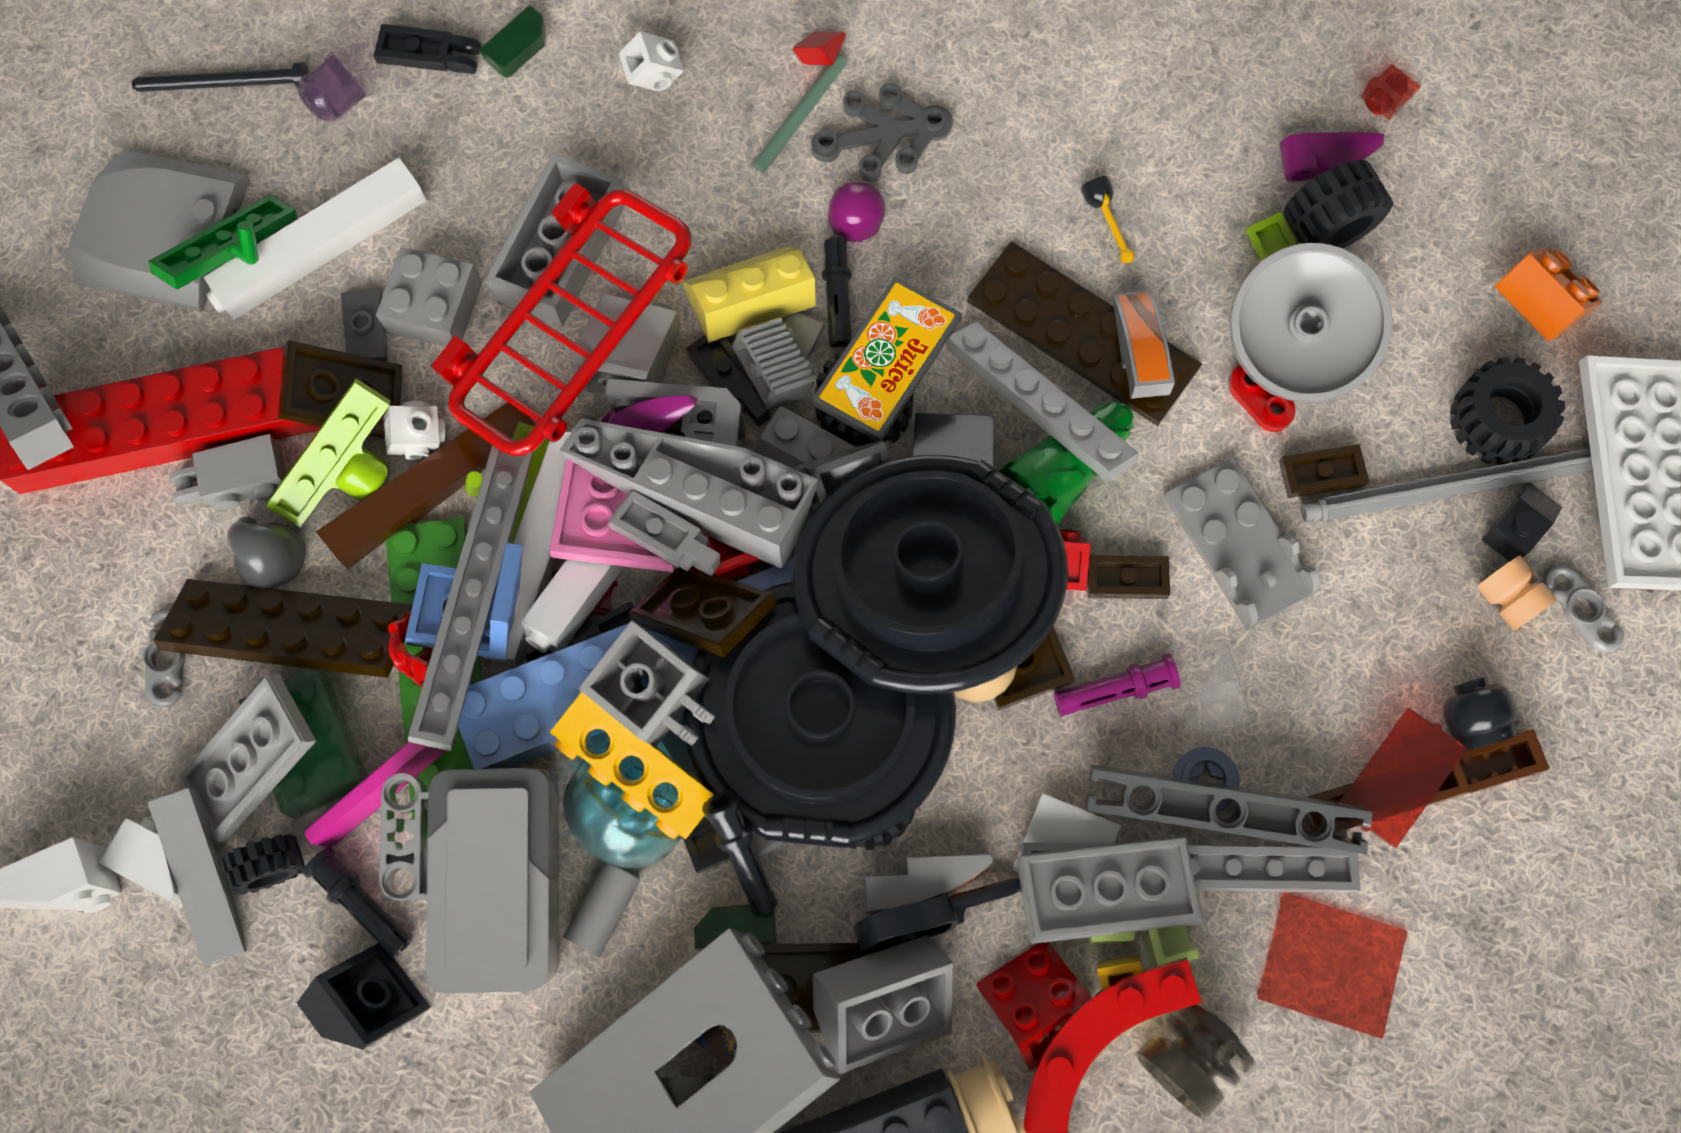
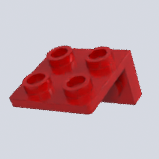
(1033, 998)

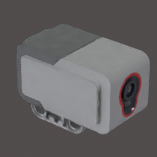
(483, 875)

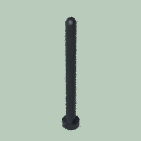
(221, 79)

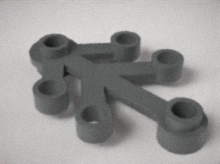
(886, 131)

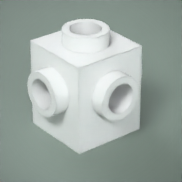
(651, 61)
(413, 430)

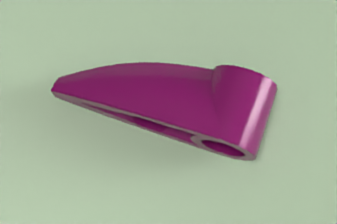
(1314, 153)
(652, 414)

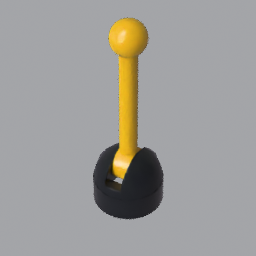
(1099, 194)

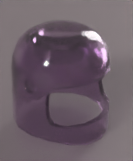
(330, 90)

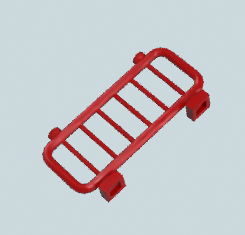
(580, 218)

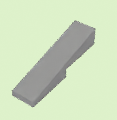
(197, 874)

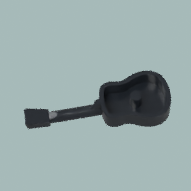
(926, 917)

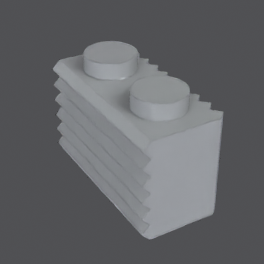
(774, 363)

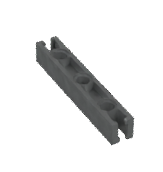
(1257, 812)

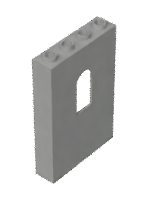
(772, 1078)

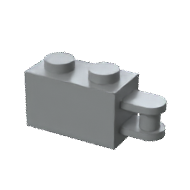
(231, 473)

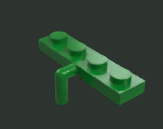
(225, 240)

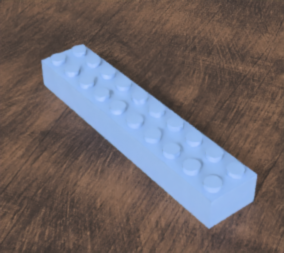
(512, 713)

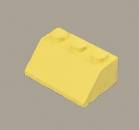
(751, 292)

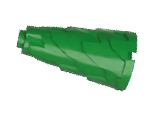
(1056, 472)

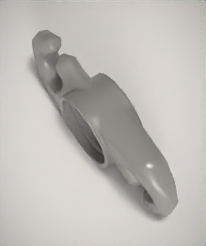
(1588, 627)
(156, 676)

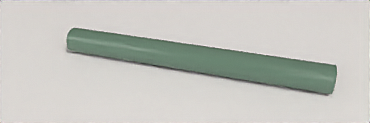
(799, 114)

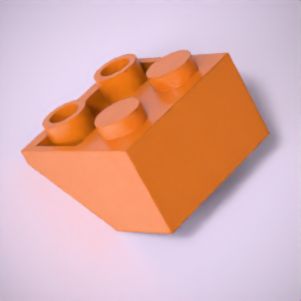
(1549, 292)

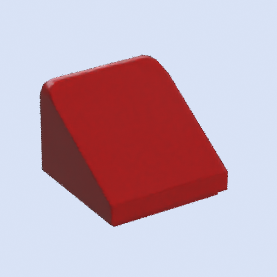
(819, 48)

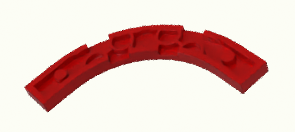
(1093, 1029)

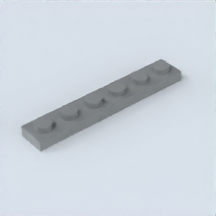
(1042, 401)

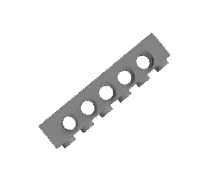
(27, 406)

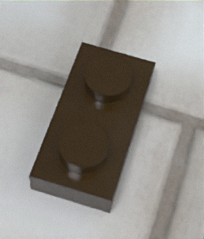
(1323, 471)
(1128, 577)

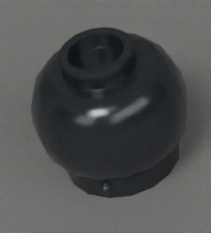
(1481, 713)

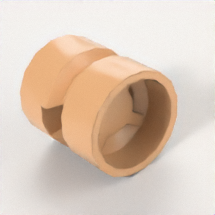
(1516, 593)

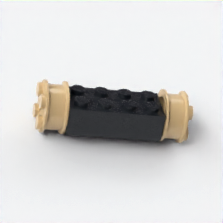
(972, 1103)

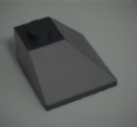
(362, 999)

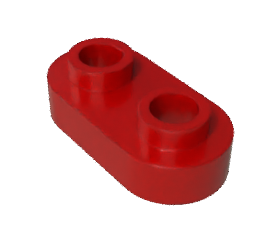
(1258, 402)

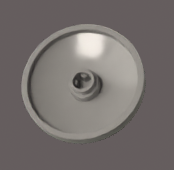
(1310, 322)

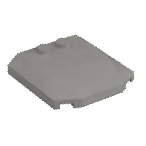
(140, 211)

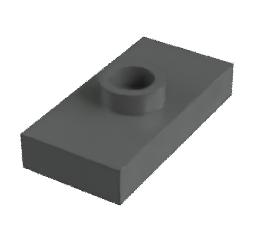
(362, 328)

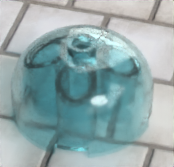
(612, 827)

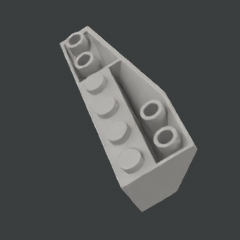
(710, 484)

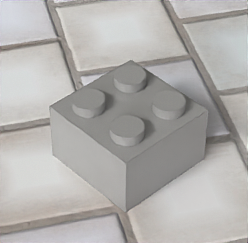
(429, 297)

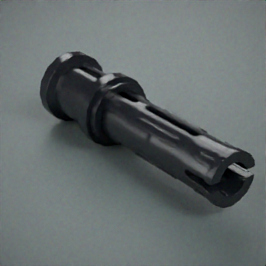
(735, 838)
(346, 889)

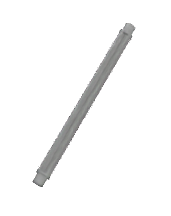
(1448, 485)

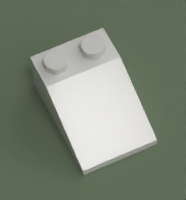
(60, 879)

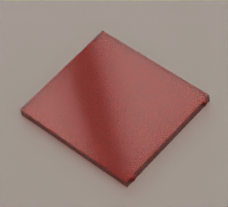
(1332, 965)

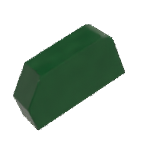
(515, 42)
(736, 918)

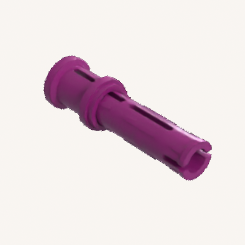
(1134, 682)

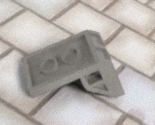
(714, 417)

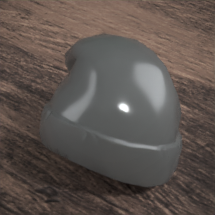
(266, 553)

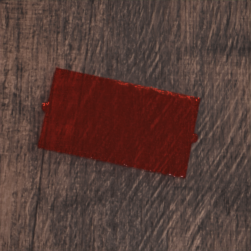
(1404, 775)

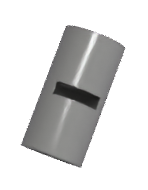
(601, 908)

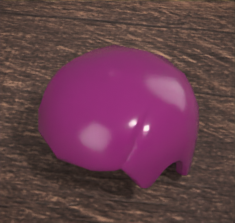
(856, 211)

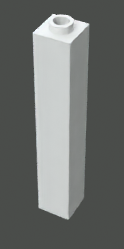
(315, 239)
(536, 536)
(567, 603)

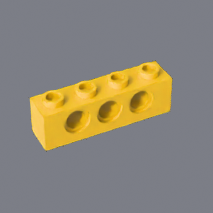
(572, 740)

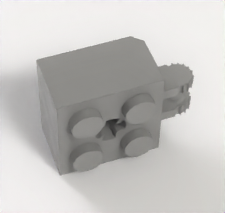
(671, 688)

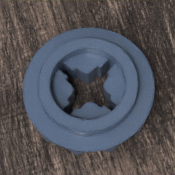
(1218, 767)

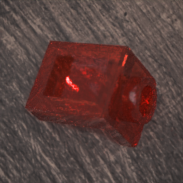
(1389, 92)

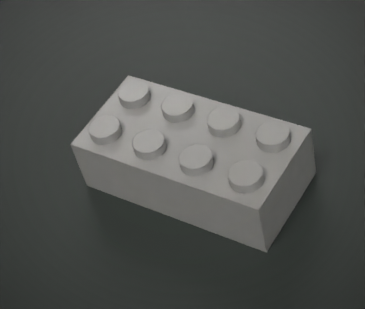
(539, 238)

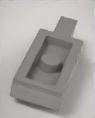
(664, 534)

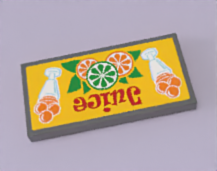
(886, 359)

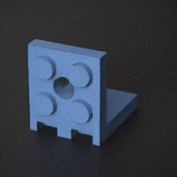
(433, 592)

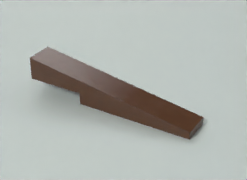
(414, 491)
(1474, 772)

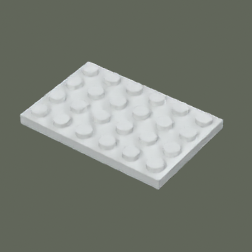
(1636, 466)

